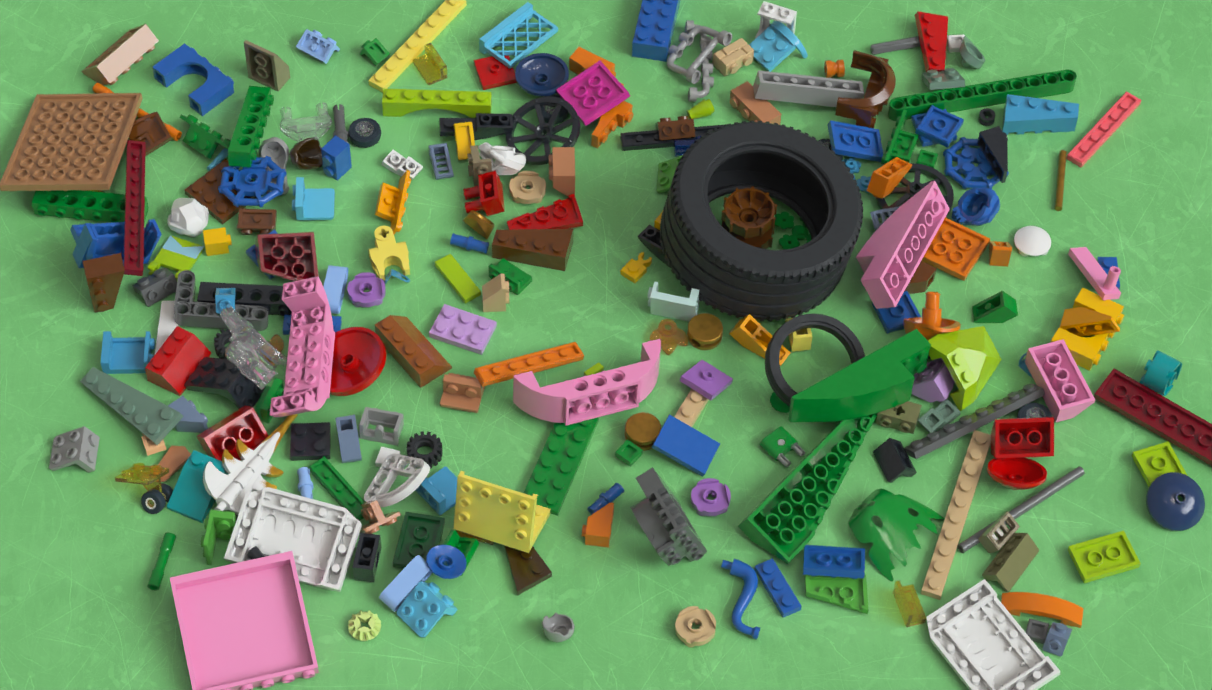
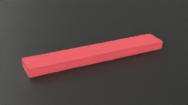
(1103, 129)

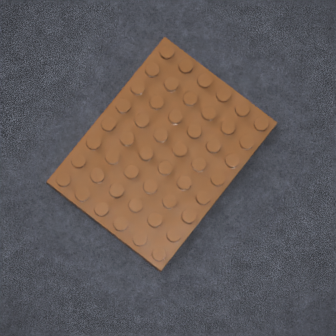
(71, 142)

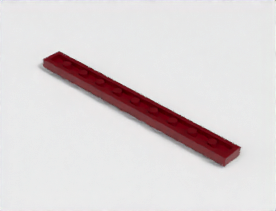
(134, 208)

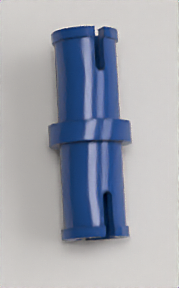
(469, 243)
(606, 498)

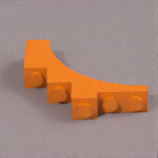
(619, 115)

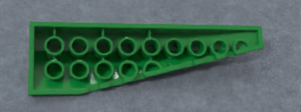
(798, 503)

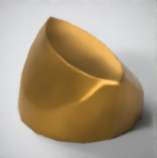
(479, 223)

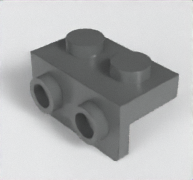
(156, 286)

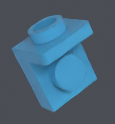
(223, 297)

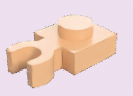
(151, 447)

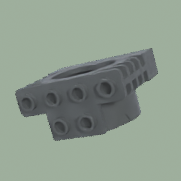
(666, 521)

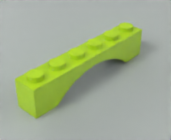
(404, 101)

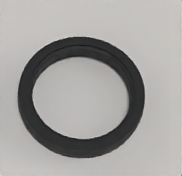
(812, 320)

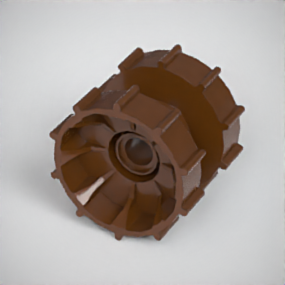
(750, 217)

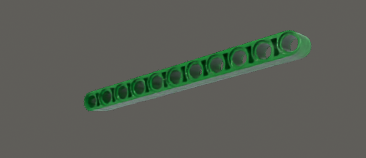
(984, 94)

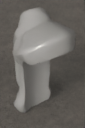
(279, 154)

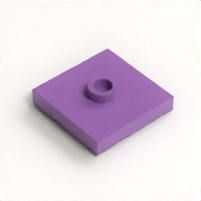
(706, 380)

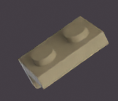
(476, 165)

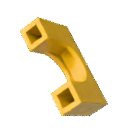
(1087, 349)

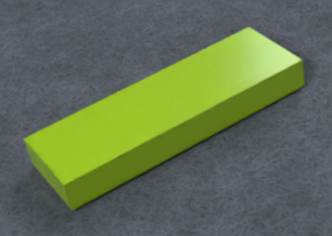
(457, 278)

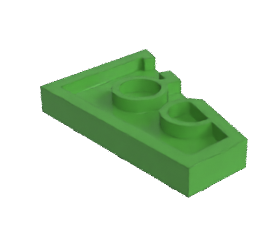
(839, 591)

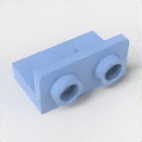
(317, 46)

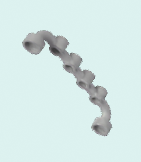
(706, 67)

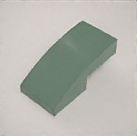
(939, 417)

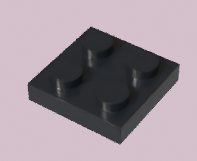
(310, 441)

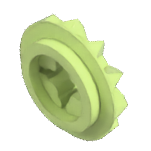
(364, 633)

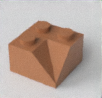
(562, 169)

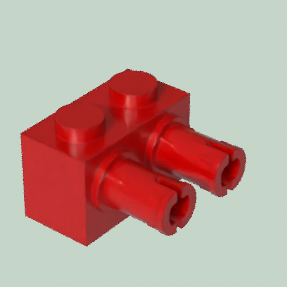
(490, 194)

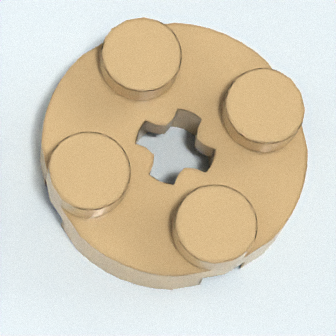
(527, 196)
(695, 637)

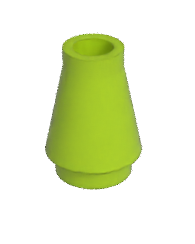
(701, 110)

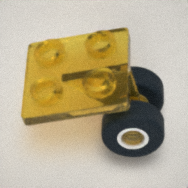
(150, 477)

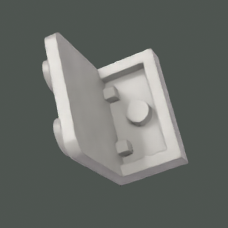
(75, 447)

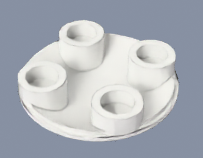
(1032, 241)

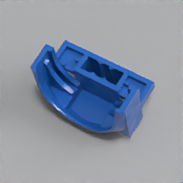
(108, 239)

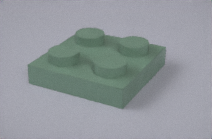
(943, 79)

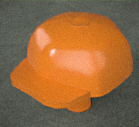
(931, 321)

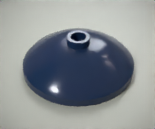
(541, 74)
(1167, 509)

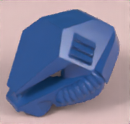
(976, 207)

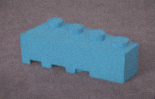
(1038, 115)

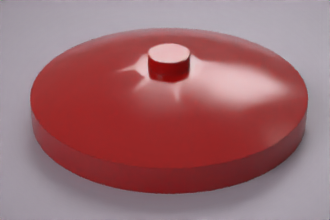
(357, 360)

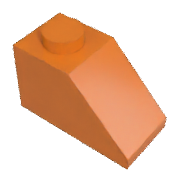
(599, 527)

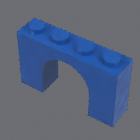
(188, 61)

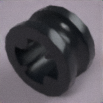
(991, 117)

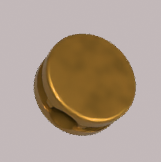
(705, 331)
(642, 430)

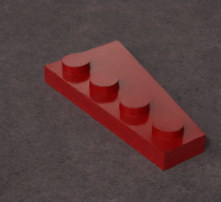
(933, 39)
(559, 215)

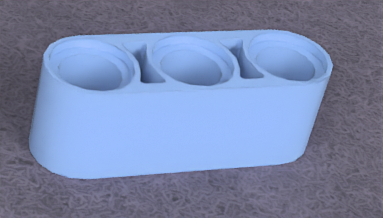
(335, 286)
(405, 582)

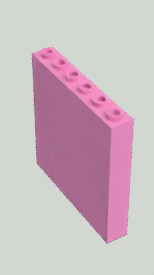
(244, 624)

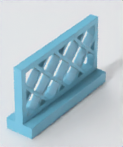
(508, 28)

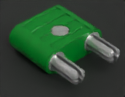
(779, 444)

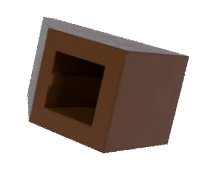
(921, 279)

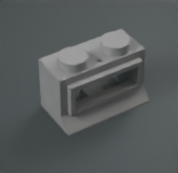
(381, 419)

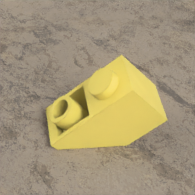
(800, 339)

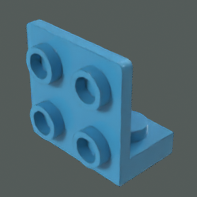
(439, 490)

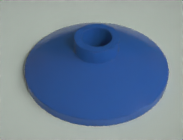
(449, 556)

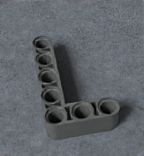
(204, 314)

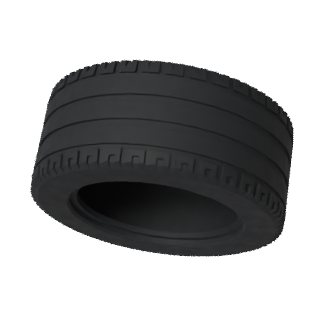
(746, 277)

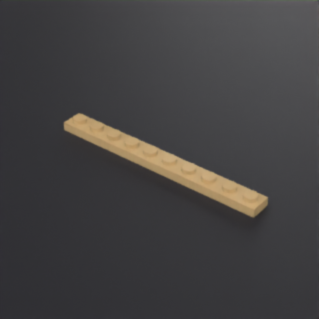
(956, 515)

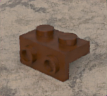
(675, 129)
(257, 221)

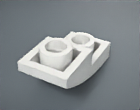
(399, 164)

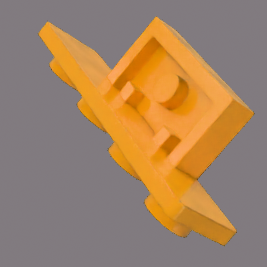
(391, 202)

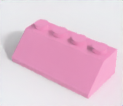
(1060, 378)

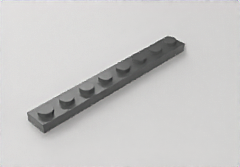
(974, 421)

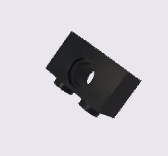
(367, 557)

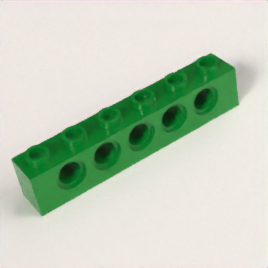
(250, 126)
(82, 205)

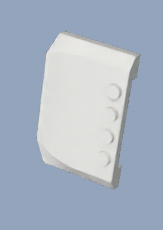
(315, 532)
(988, 644)

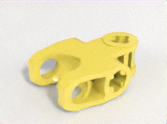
(388, 252)

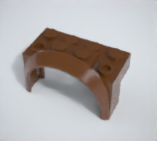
(877, 94)

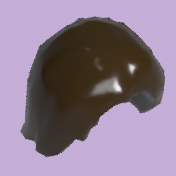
(306, 154)

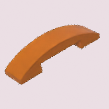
(1043, 605)

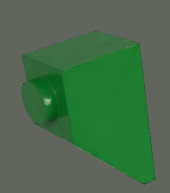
(995, 309)

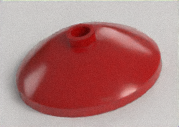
(1017, 472)

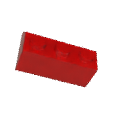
(176, 361)
(241, 425)
(1022, 437)

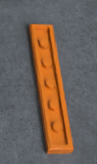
(532, 362)

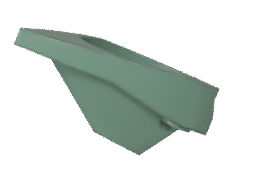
(970, 54)

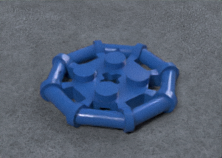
(974, 176)
(256, 188)

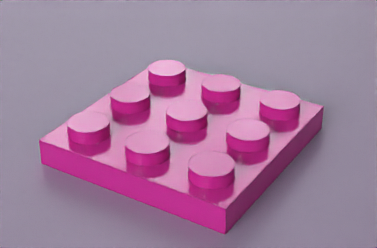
(593, 92)

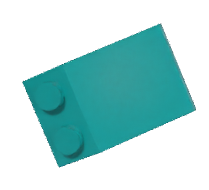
(189, 494)

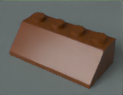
(411, 349)

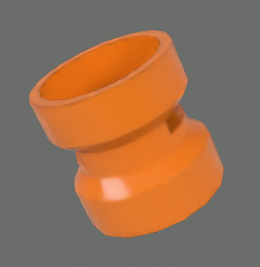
(834, 68)

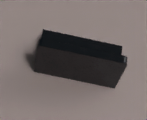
(894, 460)

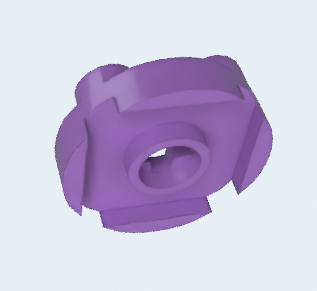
(366, 299)
(710, 507)

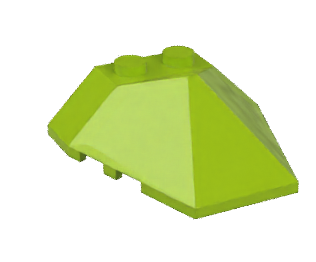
(970, 360)

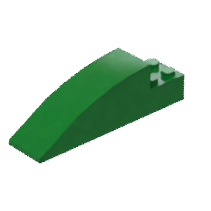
(867, 385)

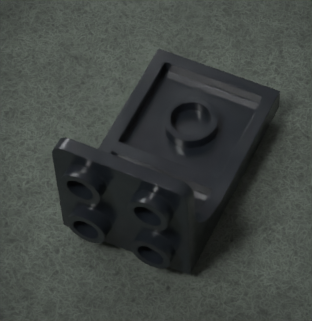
(225, 379)

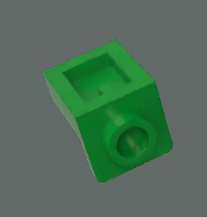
(374, 51)

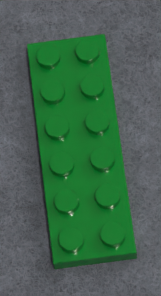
(560, 463)

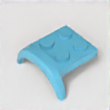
(775, 45)

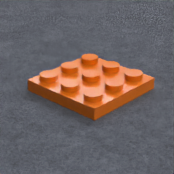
(955, 249)

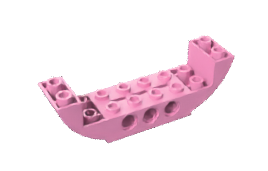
(308, 349)
(591, 394)

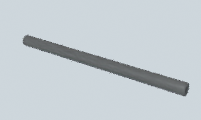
(1027, 505)

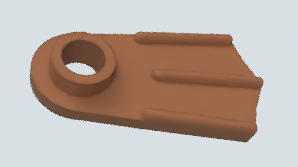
(174, 460)

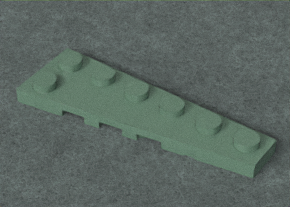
(140, 410)

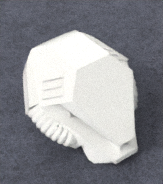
(506, 159)
(188, 217)

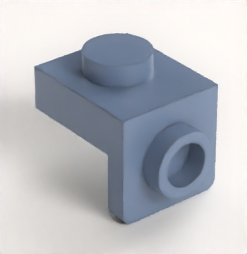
(1057, 638)

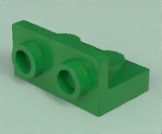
(517, 278)

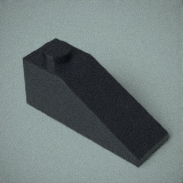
(994, 147)

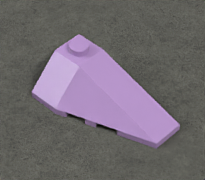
(933, 382)

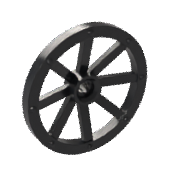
(544, 128)
(912, 188)

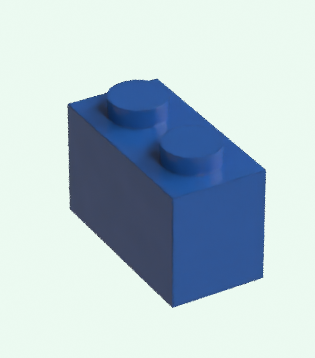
(336, 158)

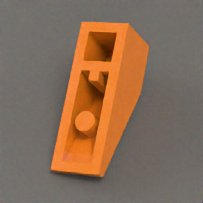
(887, 177)

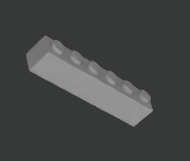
(804, 88)

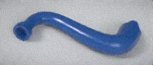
(750, 579)

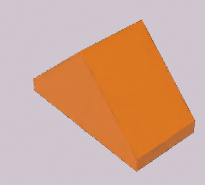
(999, 253)

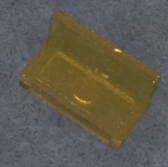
(431, 65)
(909, 604)

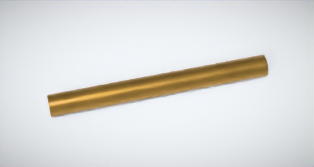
(1060, 180)

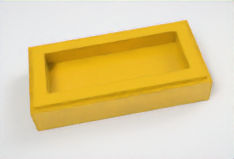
(464, 139)

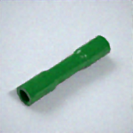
(158, 571)

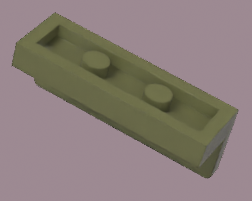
(1011, 561)

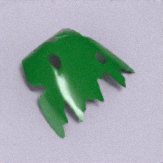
(896, 527)

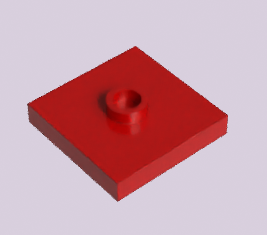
(494, 73)

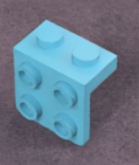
(312, 203)
(425, 608)

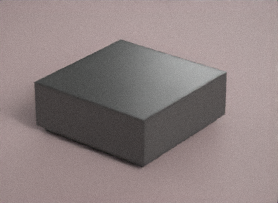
(1037, 630)

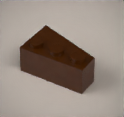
(104, 280)

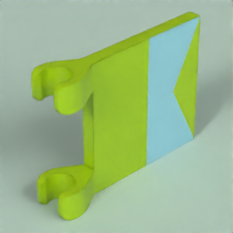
(176, 255)

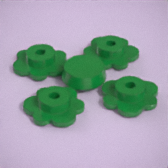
(798, 232)

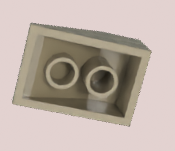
(265, 66)

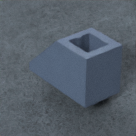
(192, 420)
(348, 438)

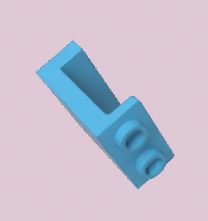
(126, 354)

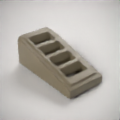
(988, 538)

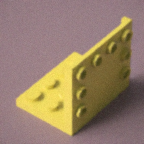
(498, 513)

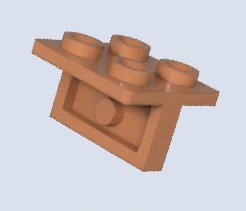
(461, 392)
(372, 512)

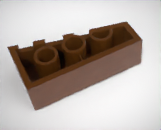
(534, 247)

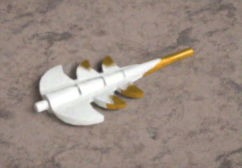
(246, 474)

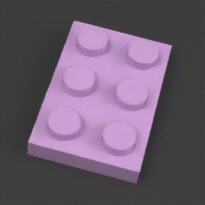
(462, 329)

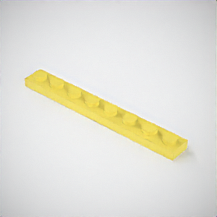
(415, 44)

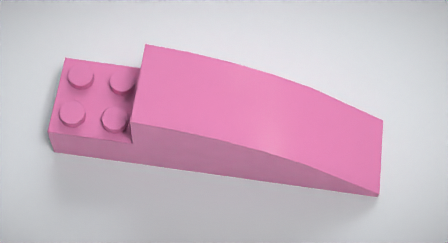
(900, 244)

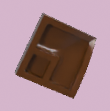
(150, 130)

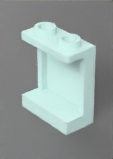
(673, 306)

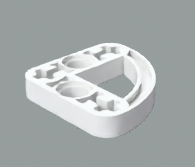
(391, 468)

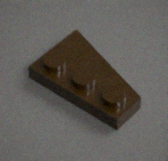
(526, 568)

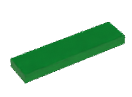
(337, 487)

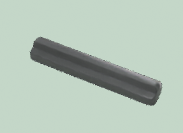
(895, 45)

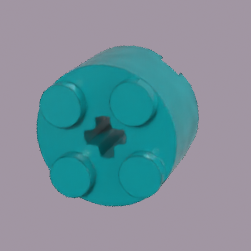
(1161, 373)

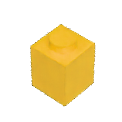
(216, 241)

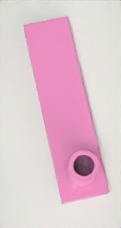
(1102, 283)

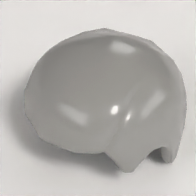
(558, 627)

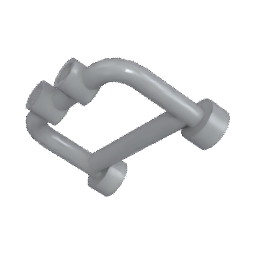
(691, 74)

